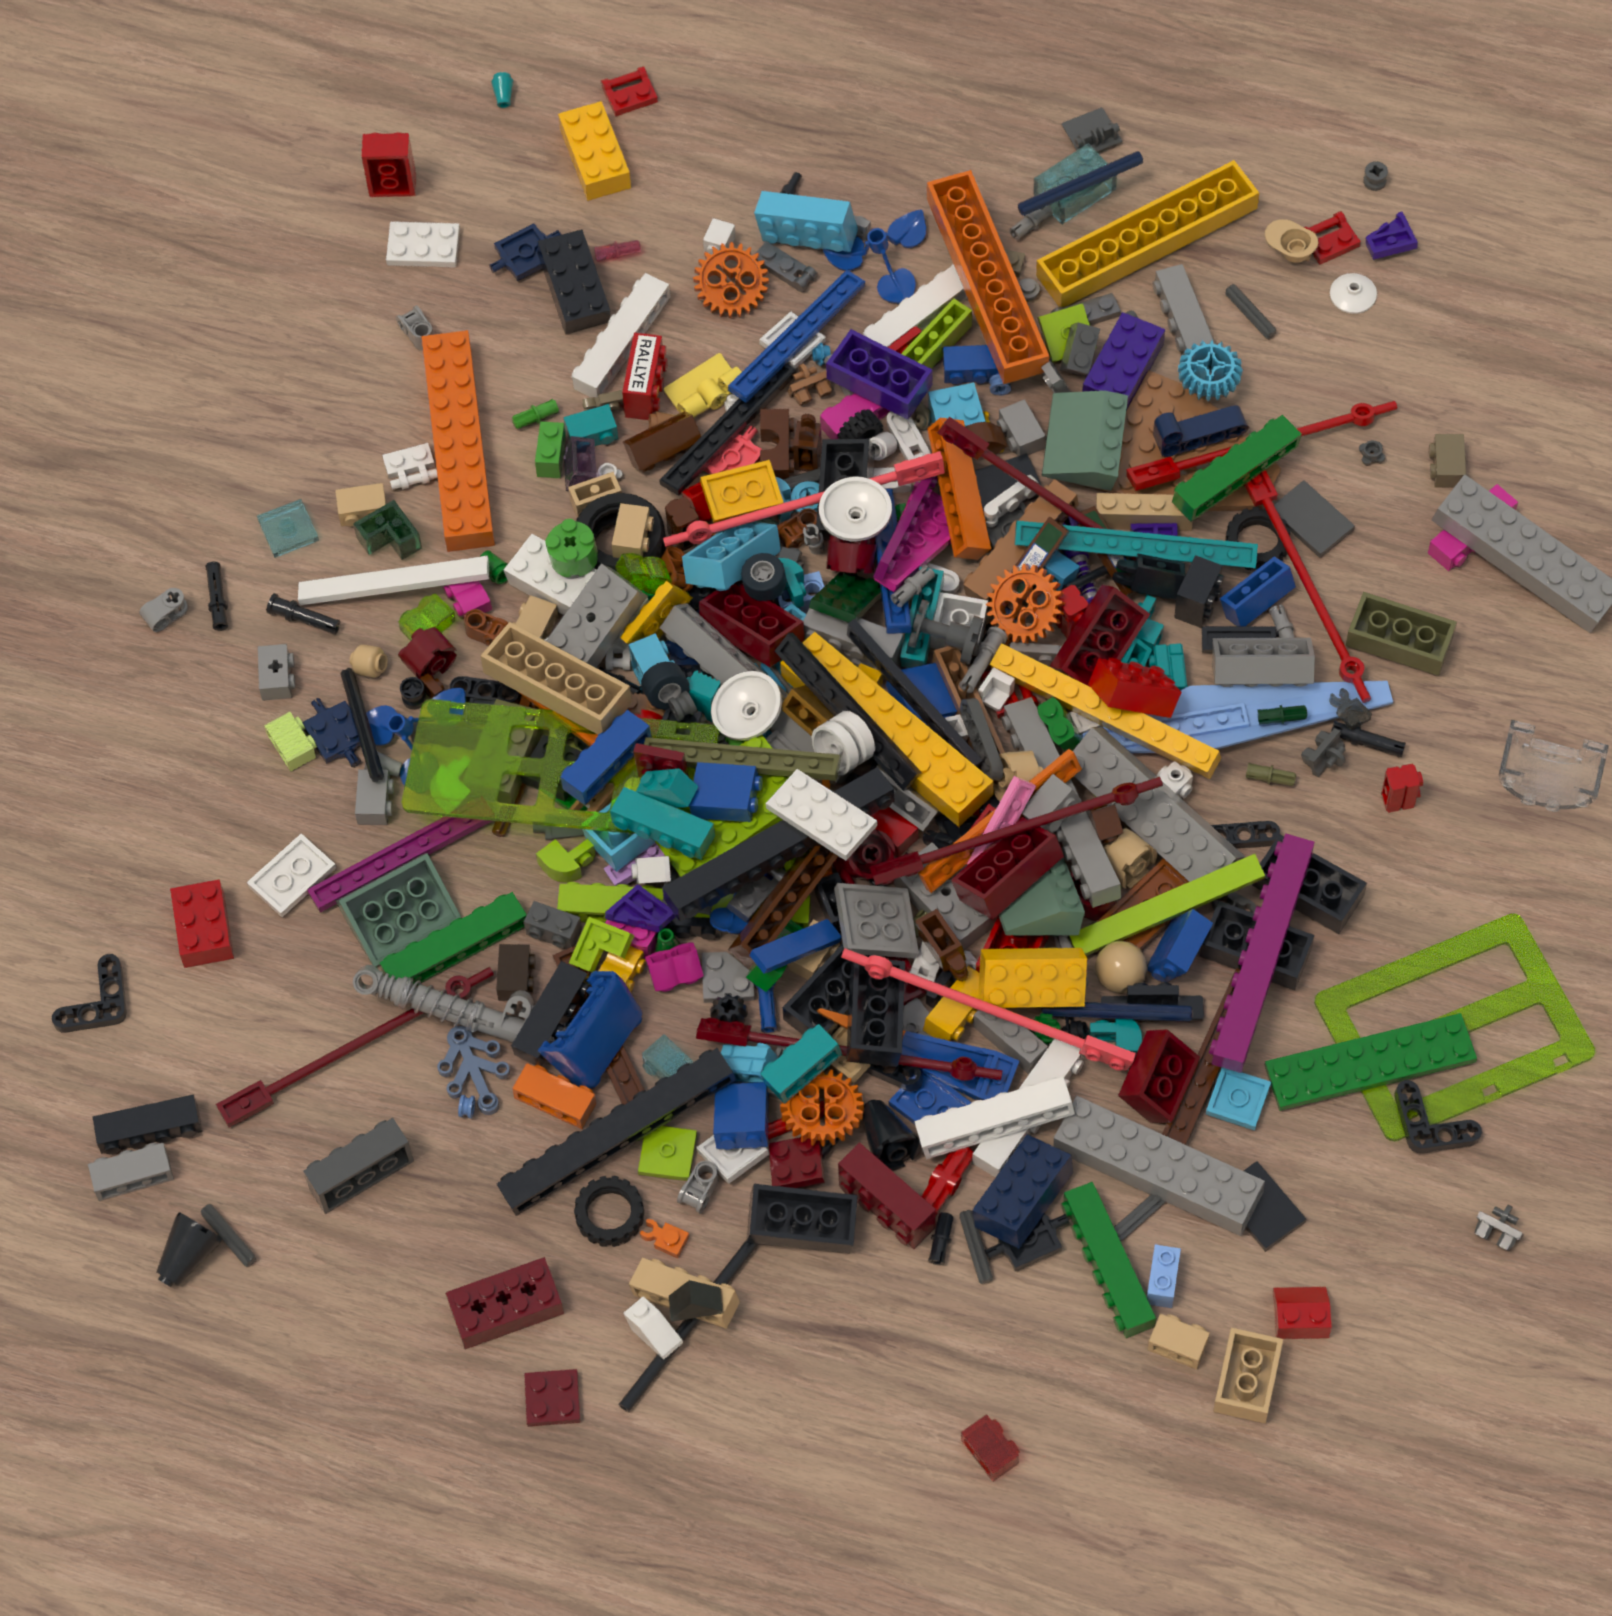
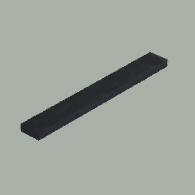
(723, 433)
(909, 691)
(837, 699)

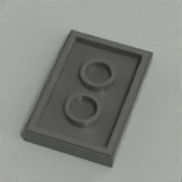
(1313, 519)

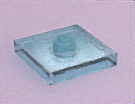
(287, 528)

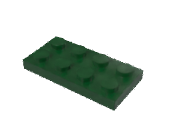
(847, 596)

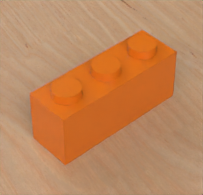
(554, 1095)

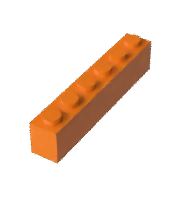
(960, 498)

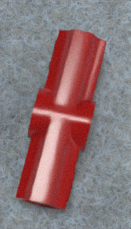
(947, 1177)

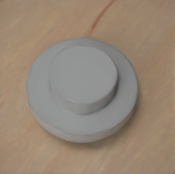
(1029, 288)

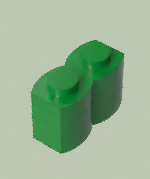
(1059, 724)

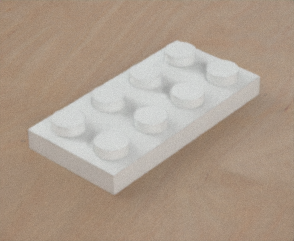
(821, 814)

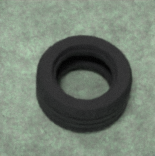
(604, 513)

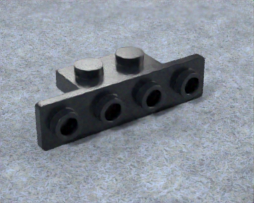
(1157, 995)

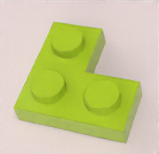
(598, 938)

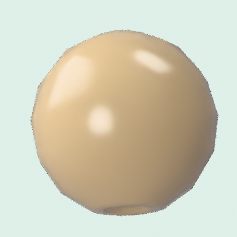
(1120, 966)

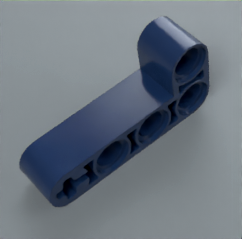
(1198, 431)

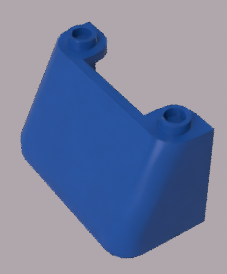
(596, 1031)

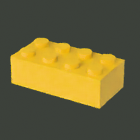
(594, 150)
(1033, 977)

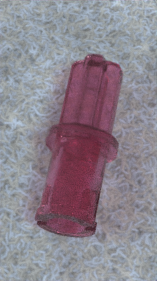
(616, 250)

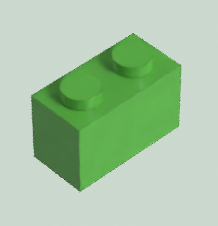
(550, 449)

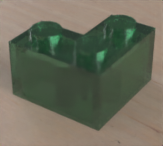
(388, 526)

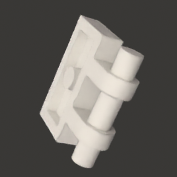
(410, 461)

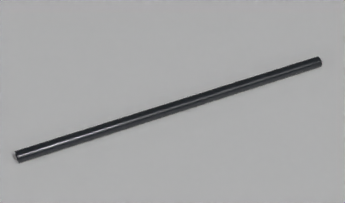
(688, 1325)

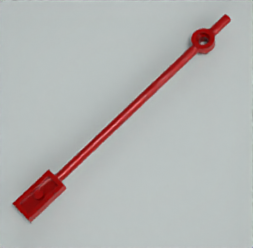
(1168, 470)
(1263, 492)

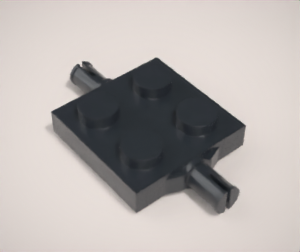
(1038, 1245)

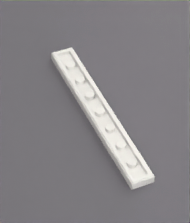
(393, 580)

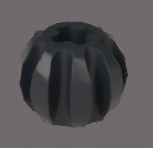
(729, 1008)

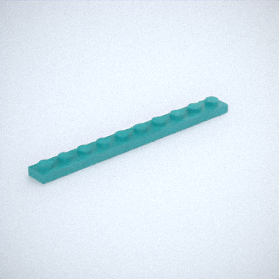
(1156, 545)

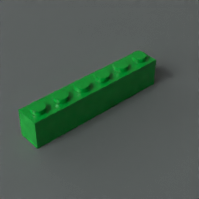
(1236, 467)
(457, 941)
(1108, 1259)

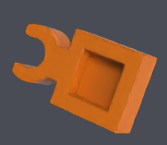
(667, 1239)

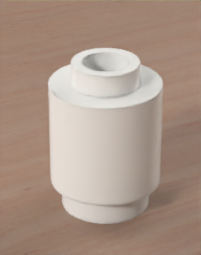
(884, 444)

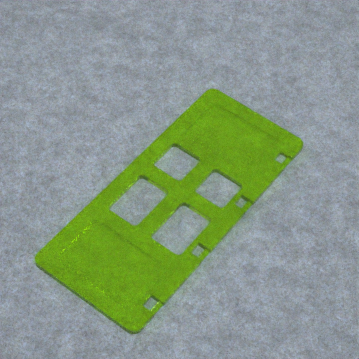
(463, 757)

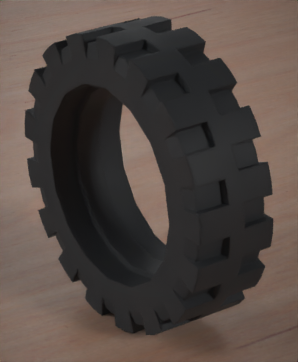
(1256, 517)
(606, 1186)

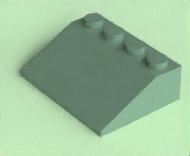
(1085, 438)
(1046, 907)
(398, 908)

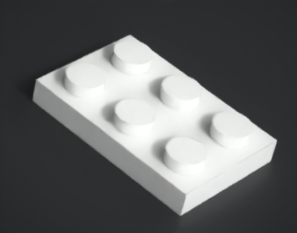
(423, 244)
(290, 874)

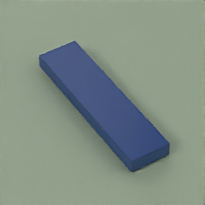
(795, 946)

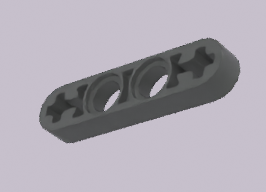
(981, 738)

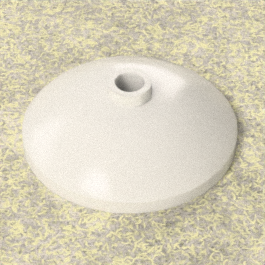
(855, 498)
(742, 696)

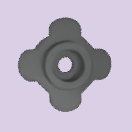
(1371, 446)

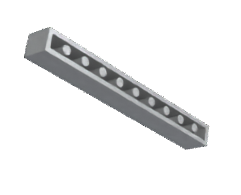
(723, 661)
(1076, 832)

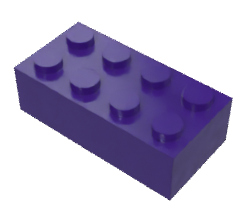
(1126, 357)
(879, 374)

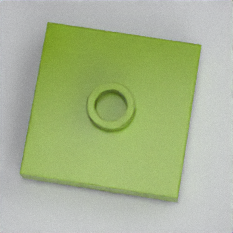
(1056, 328)
(668, 1153)

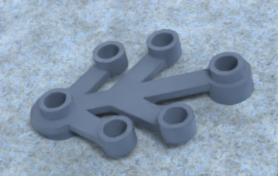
(472, 1064)

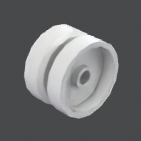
(846, 736)

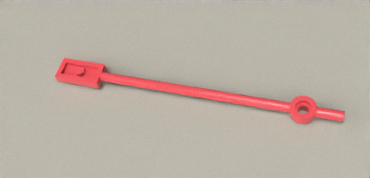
(905, 473)
(1090, 1047)

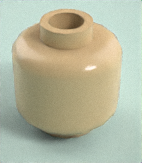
(368, 661)

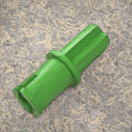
(535, 414)

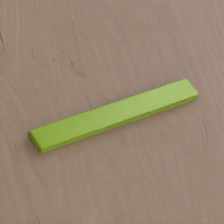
(1169, 905)

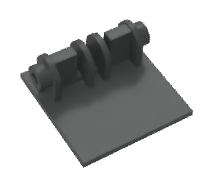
(1092, 129)

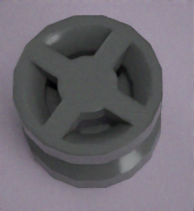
(1370, 179)
(682, 706)

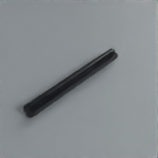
(362, 725)

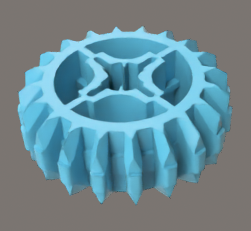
(1224, 366)

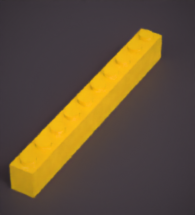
(1085, 702)

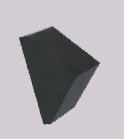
(695, 1301)

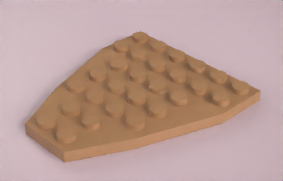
(1160, 396)

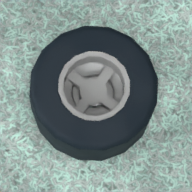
(763, 577)
(662, 683)

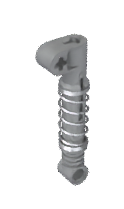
(446, 1006)

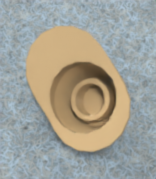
(1291, 240)

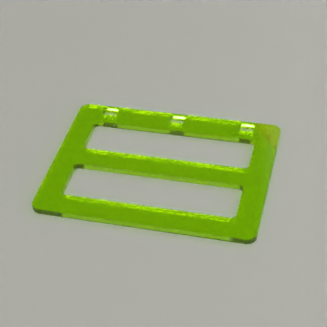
(1538, 989)

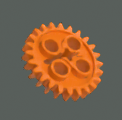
(715, 293)
(1007, 593)
(846, 1106)

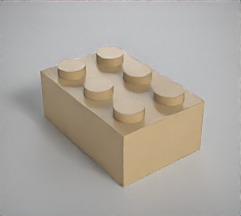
(1248, 1375)

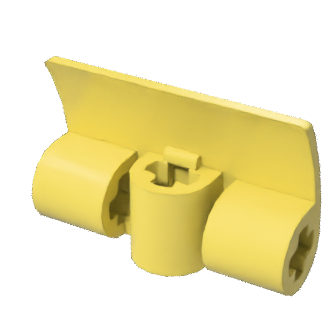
(703, 386)

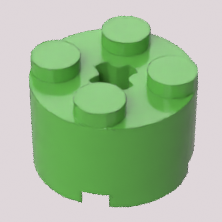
(572, 548)

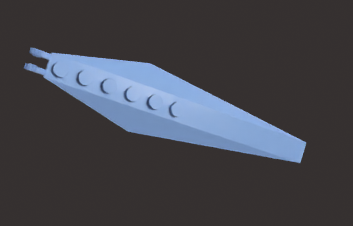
(1229, 714)

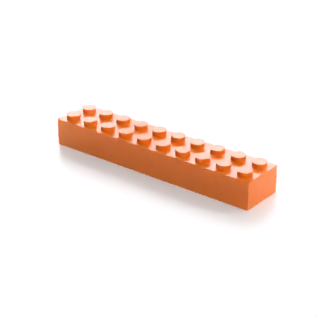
(987, 277)
(457, 441)

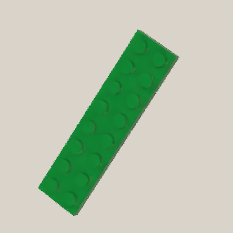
(1370, 1061)

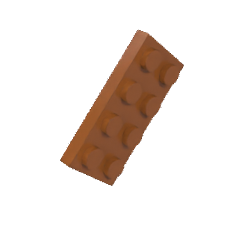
(1156, 882)

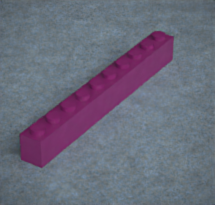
(1262, 953)

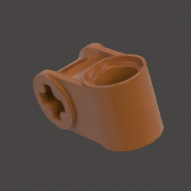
(792, 530)
(674, 565)
(488, 628)

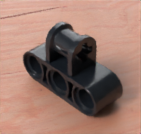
(476, 687)

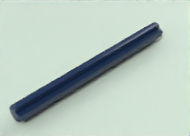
(1080, 183)
(1124, 1011)

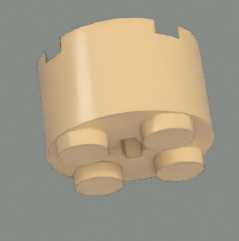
(1018, 764)
(1130, 857)

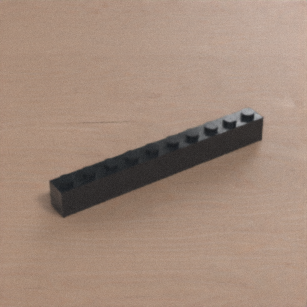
(764, 852)
(616, 1131)

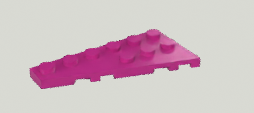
(925, 542)

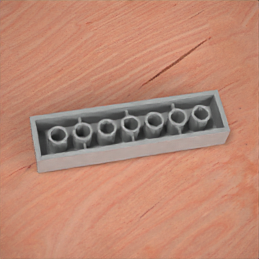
(1526, 553)
(1157, 814)
(1159, 1166)

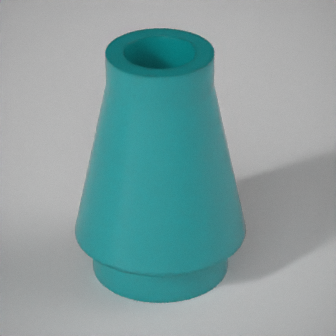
(502, 86)

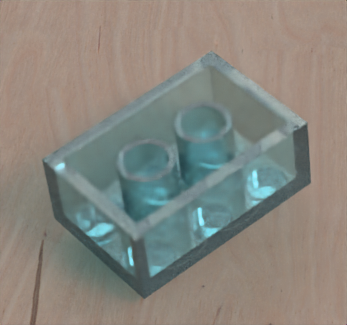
(1071, 167)

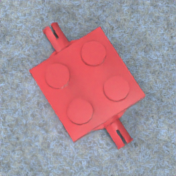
(736, 454)

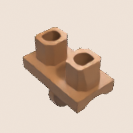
(800, 389)

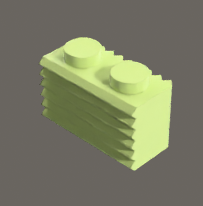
(290, 741)

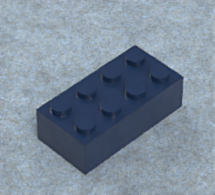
(1022, 1191)

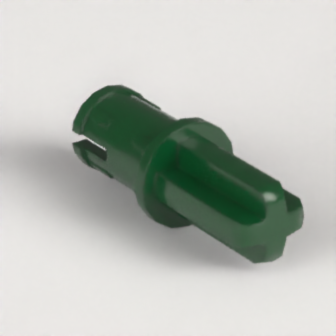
(1281, 714)

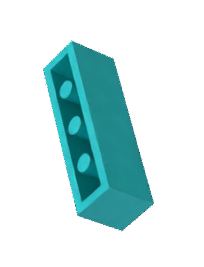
(918, 656)
(662, 823)

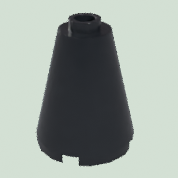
(888, 1135)
(185, 1249)

